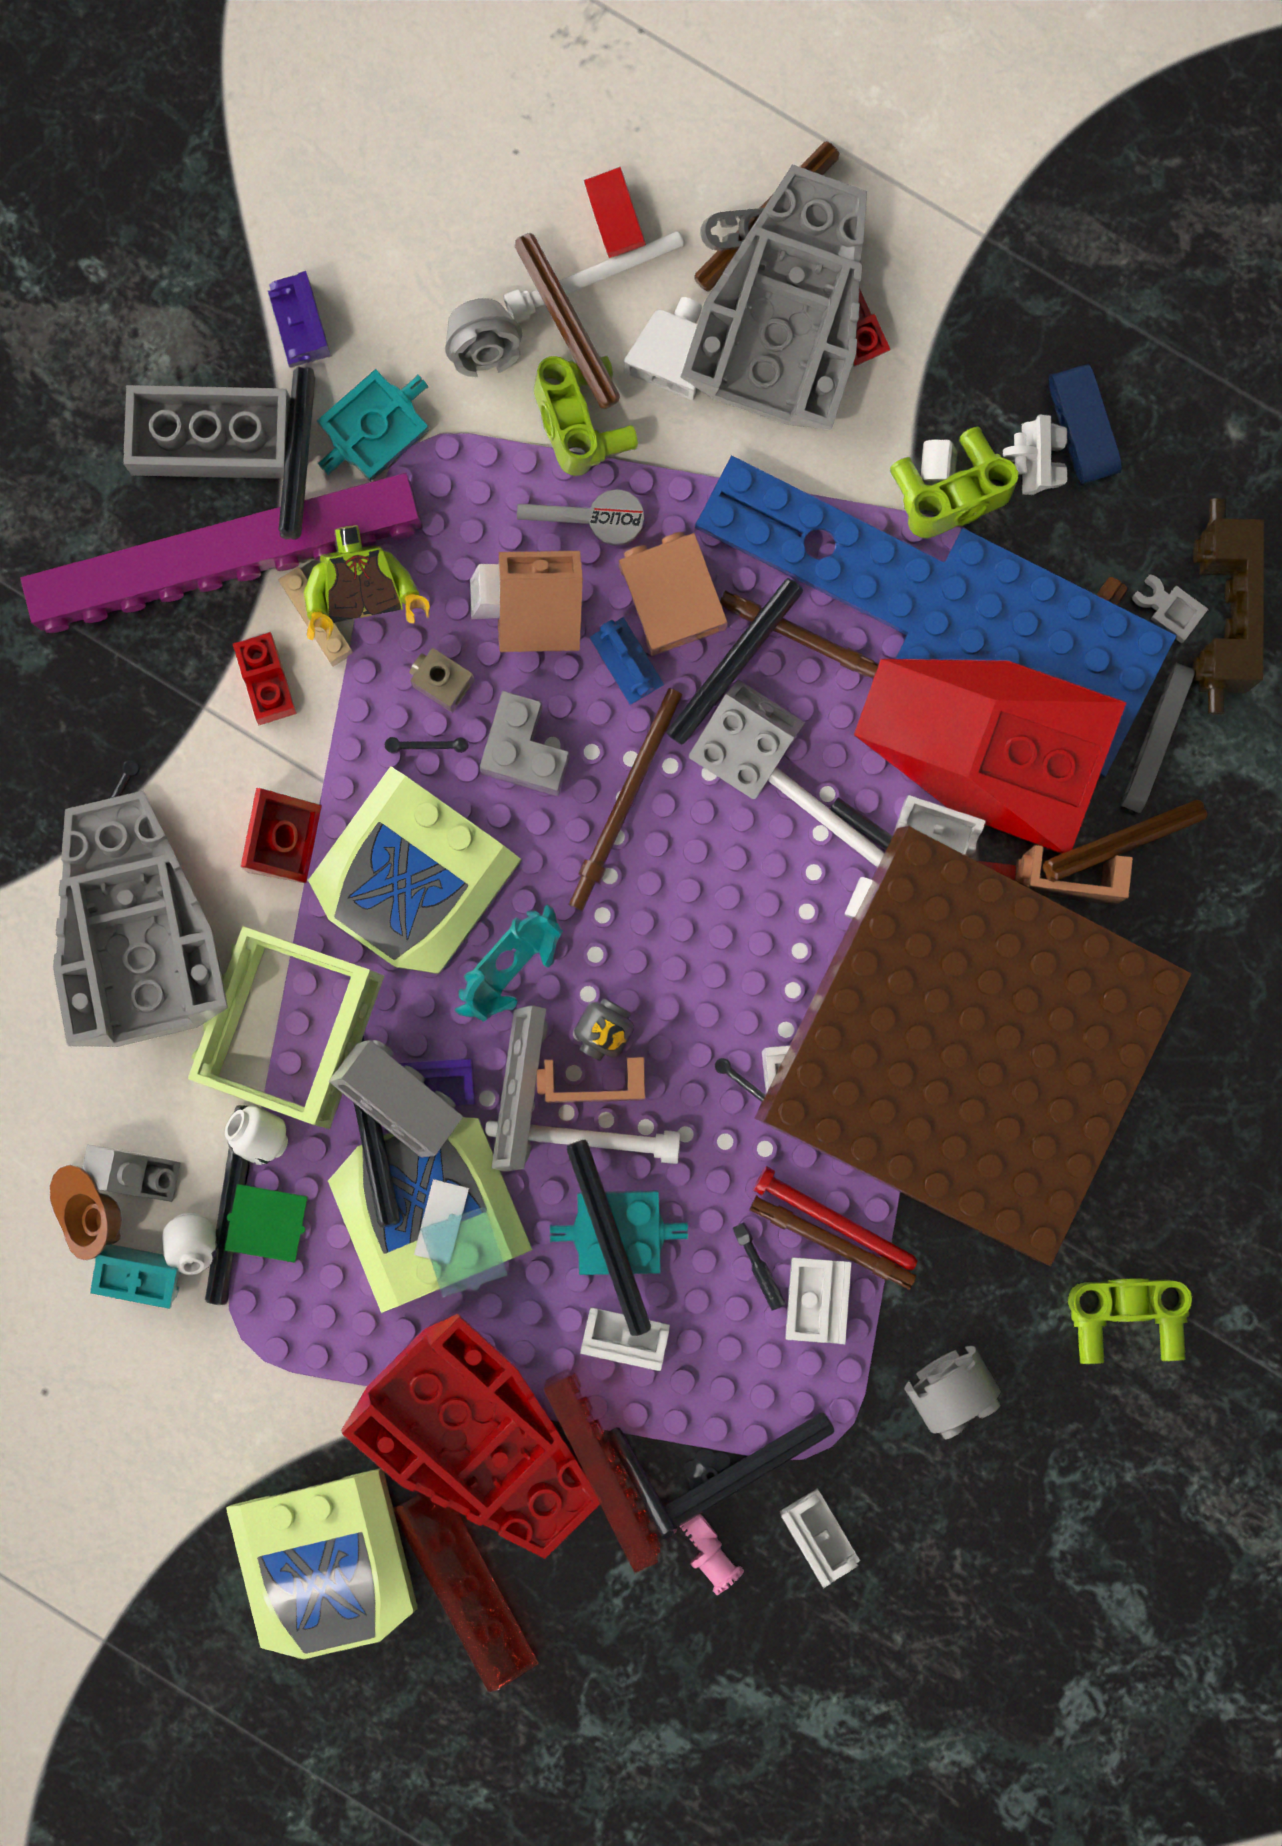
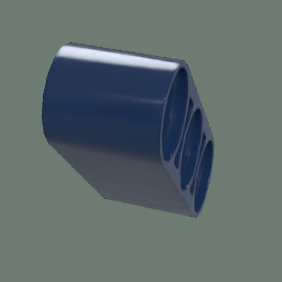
(1087, 423)

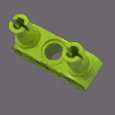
(568, 418)
(960, 496)
(1127, 1302)

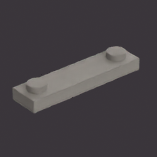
(519, 1085)

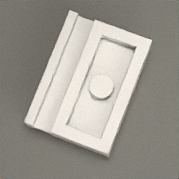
(818, 1300)

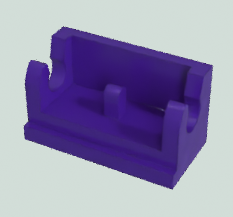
(298, 320)
(449, 1077)

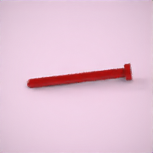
(833, 1219)

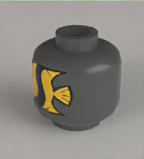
(604, 1029)

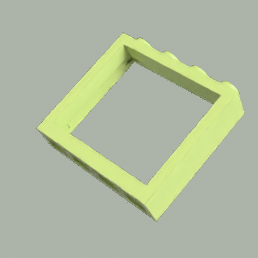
(346, 1032)

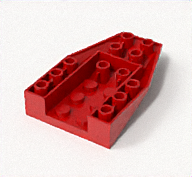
(994, 741)

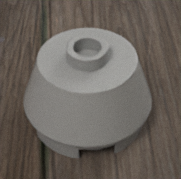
(482, 337)

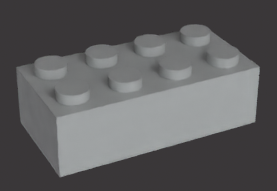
(206, 431)

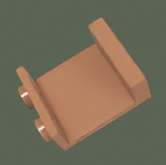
(672, 592)
(540, 601)
(1113, 886)
(636, 1086)

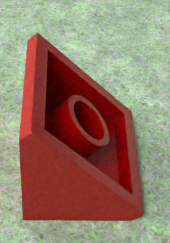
(280, 836)

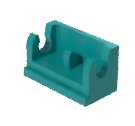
(135, 1276)

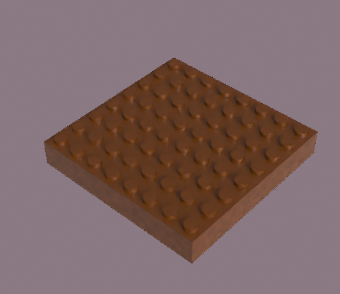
(973, 1045)

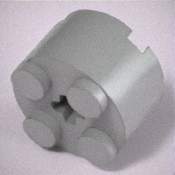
(954, 1392)

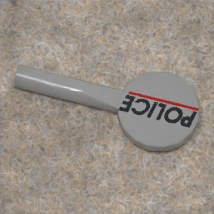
(613, 517)

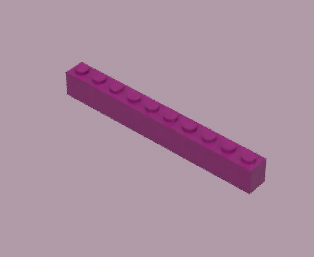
(215, 555)

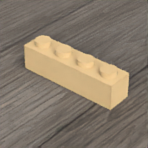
(336, 647)

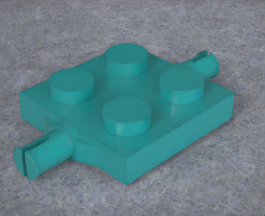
(373, 425)
(638, 1226)

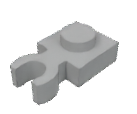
(1174, 611)

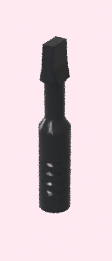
(759, 1268)

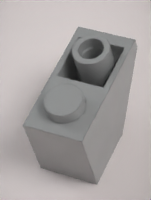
(131, 1173)

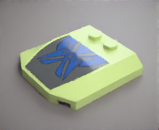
(410, 876)
(389, 1251)
(323, 1566)

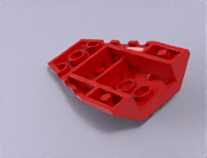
(472, 1438)

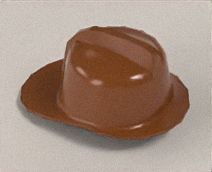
(83, 1213)

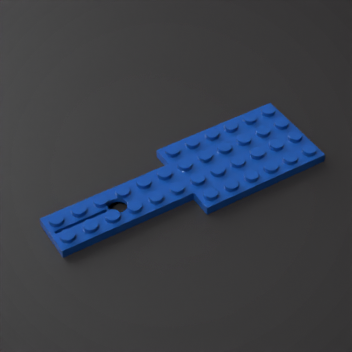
(969, 608)

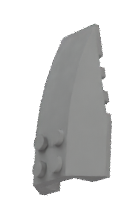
(787, 307)
(129, 931)

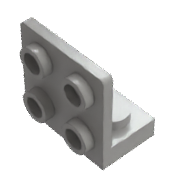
(746, 739)

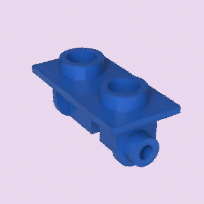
(626, 660)

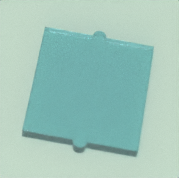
(463, 1251)

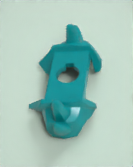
(486, 982)

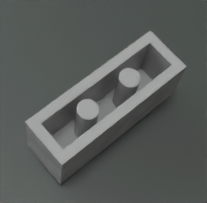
(396, 1097)

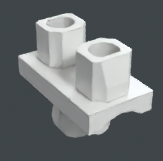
(1033, 455)

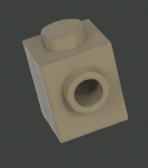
(441, 679)

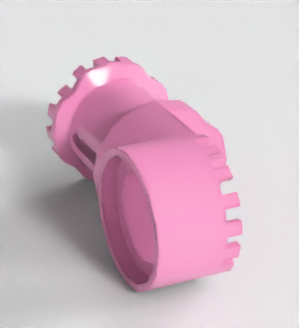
(711, 1558)

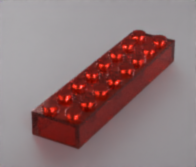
(601, 1470)
(466, 1591)

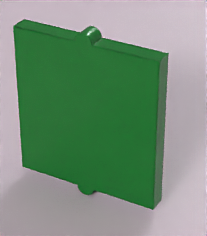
(266, 1223)

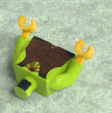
(358, 585)

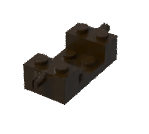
(1236, 551)

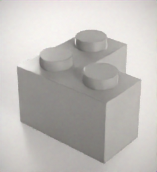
(513, 754)

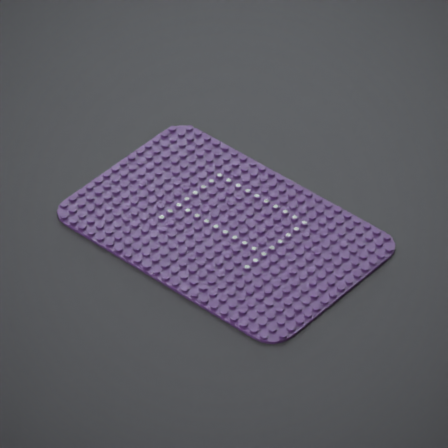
(700, 928)

